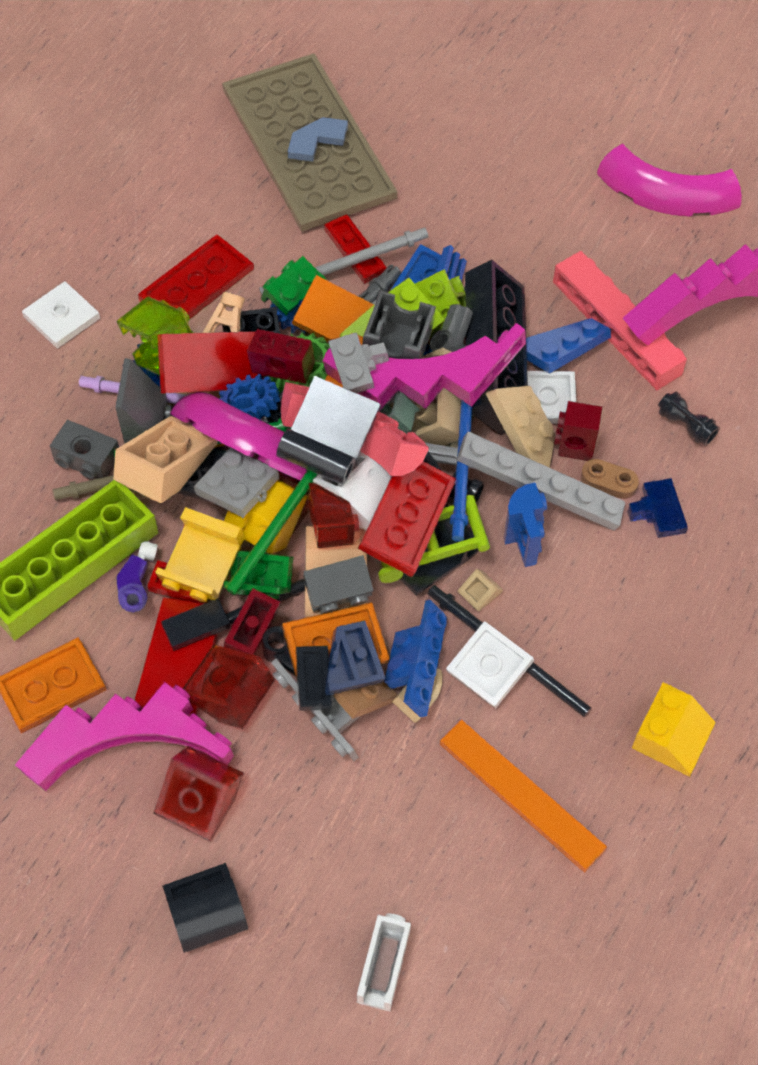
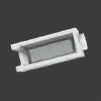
(384, 962)

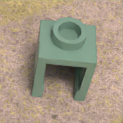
(402, 412)

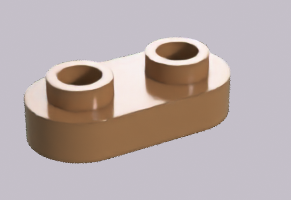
(609, 478)

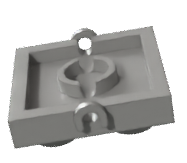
(237, 482)

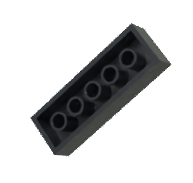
(496, 307)

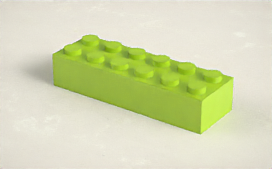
(71, 556)

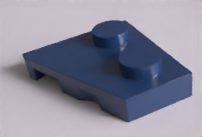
(352, 660)

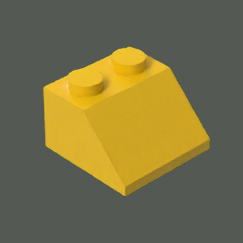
(263, 513)
(674, 730)

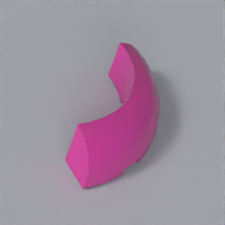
(666, 190)
(234, 429)

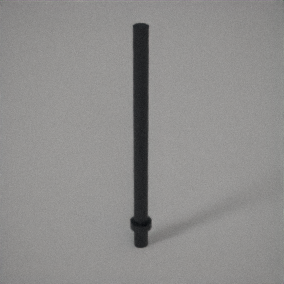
(448, 602)

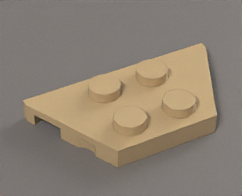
(524, 422)

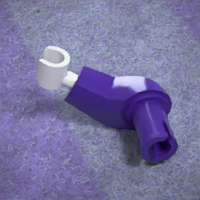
(129, 580)

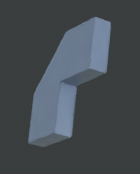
(324, 130)

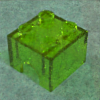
(149, 320)

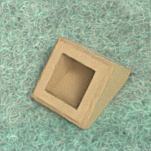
(480, 589)

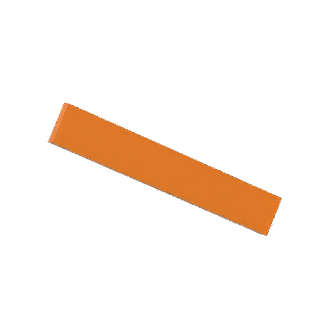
(523, 796)

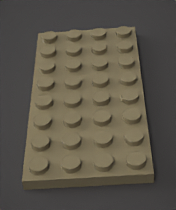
(340, 177)

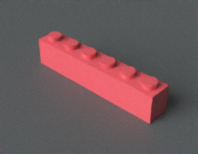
(604, 302)

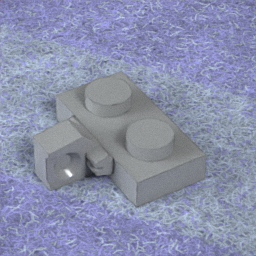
(356, 361)

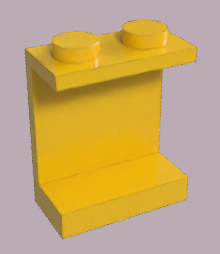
(202, 556)

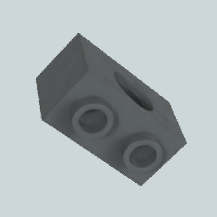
(76, 439)

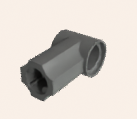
(453, 329)

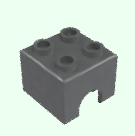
(401, 330)

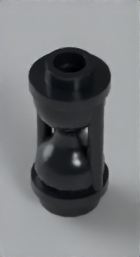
(698, 425)

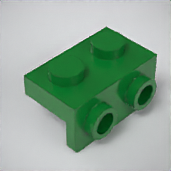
(291, 285)
(270, 575)

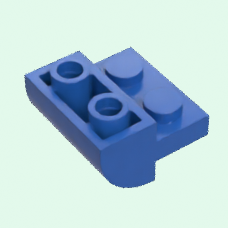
(526, 522)

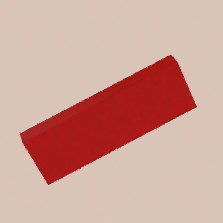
(349, 241)

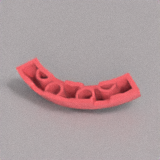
(385, 443)

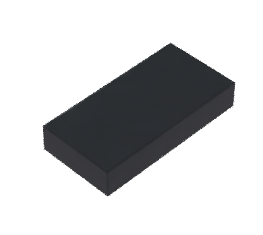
(195, 624)
(312, 672)

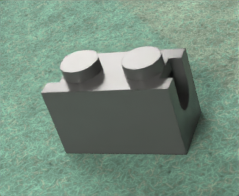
(338, 584)

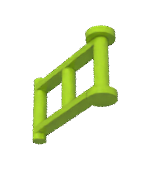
(480, 541)

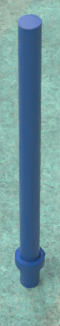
(459, 518)

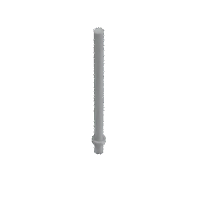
(408, 238)

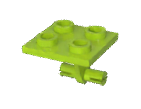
(442, 291)

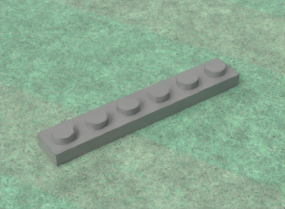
(557, 487)

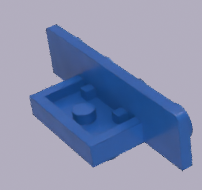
(416, 658)

